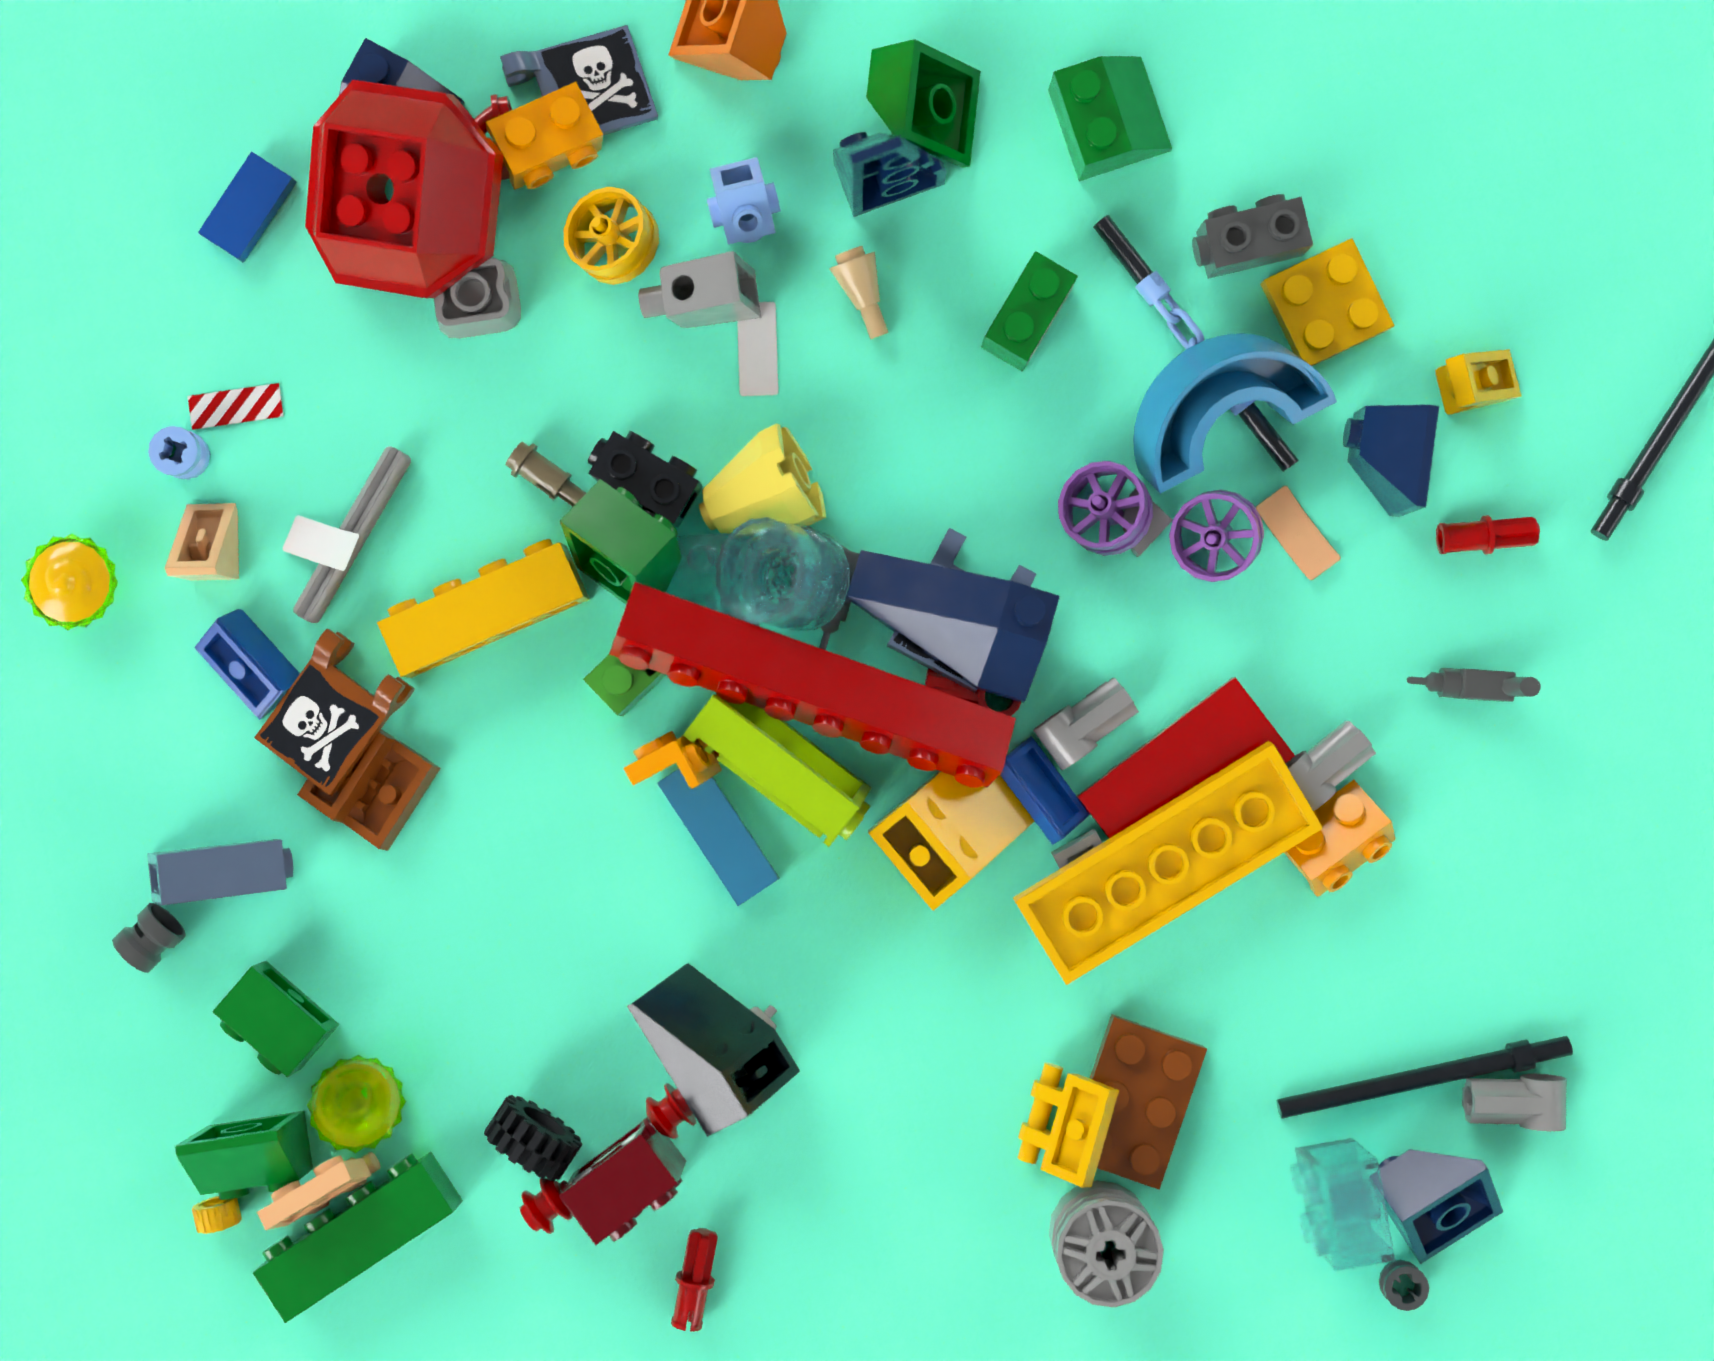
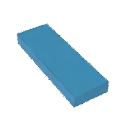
(720, 836)

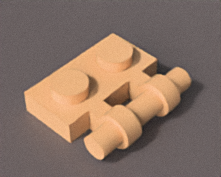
(331, 1180)

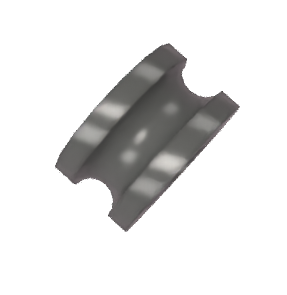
(1415, 1297)

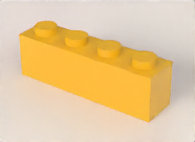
(483, 609)

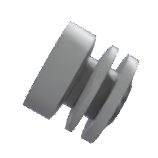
(1079, 1232)

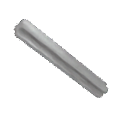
(359, 520)

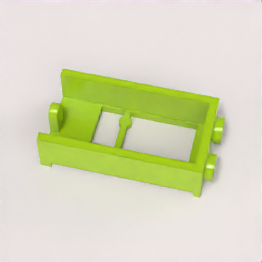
(783, 767)

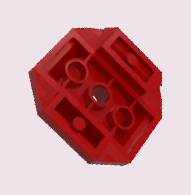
(442, 196)

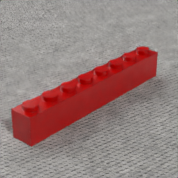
(812, 687)

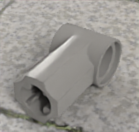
(1076, 729)
(1330, 763)
(1531, 1101)

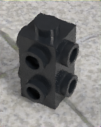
(656, 484)

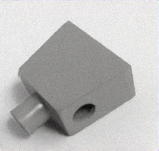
(704, 292)

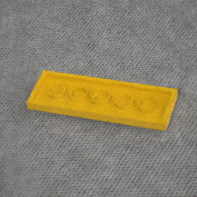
(1168, 862)

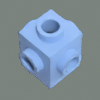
(742, 201)

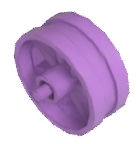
(1105, 508)
(1216, 535)

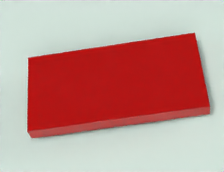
(1180, 757)

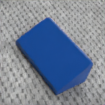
(247, 661)

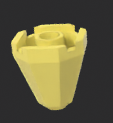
(764, 482)

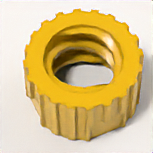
(216, 1214)

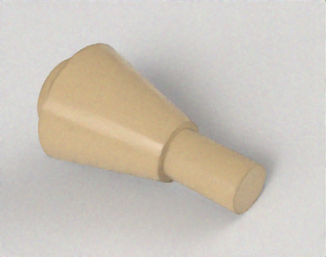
(859, 280)

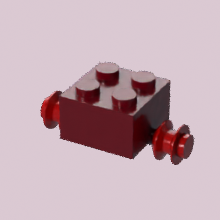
(620, 1180)

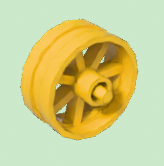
(588, 224)

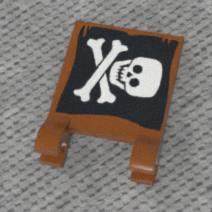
(329, 717)

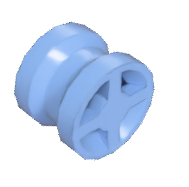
(189, 458)

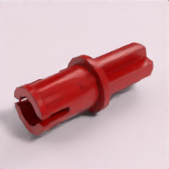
(1487, 534)
(695, 1279)

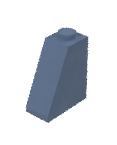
(218, 871)

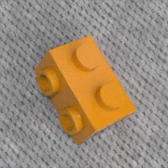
(546, 136)
(667, 750)
(1351, 835)

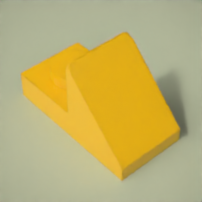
(1477, 380)

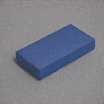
(247, 207)
(1042, 791)

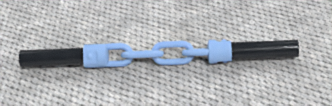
(1154, 290)

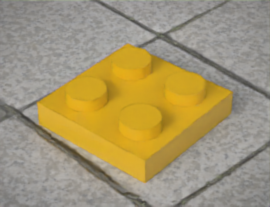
(1327, 303)

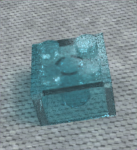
(1343, 1204)

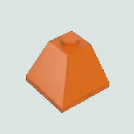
(731, 37)

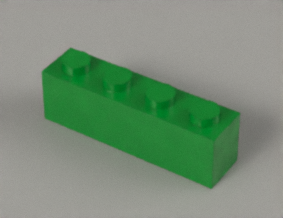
(357, 1236)

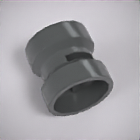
(149, 937)

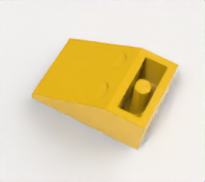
(949, 833)

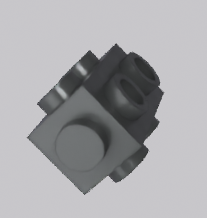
(1252, 237)

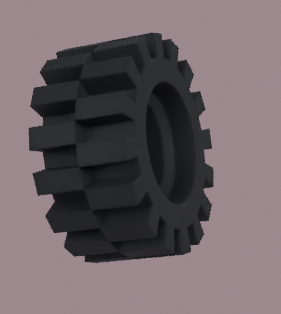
(533, 1138)

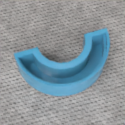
(1208, 383)

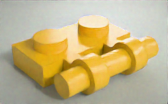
(1078, 1126)

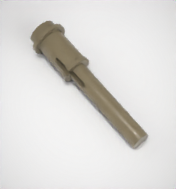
(543, 473)

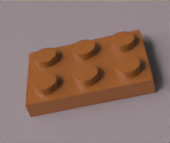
(1154, 1087)

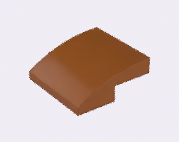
(377, 791)

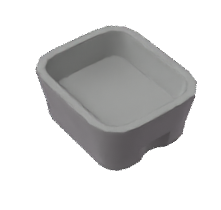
(480, 302)

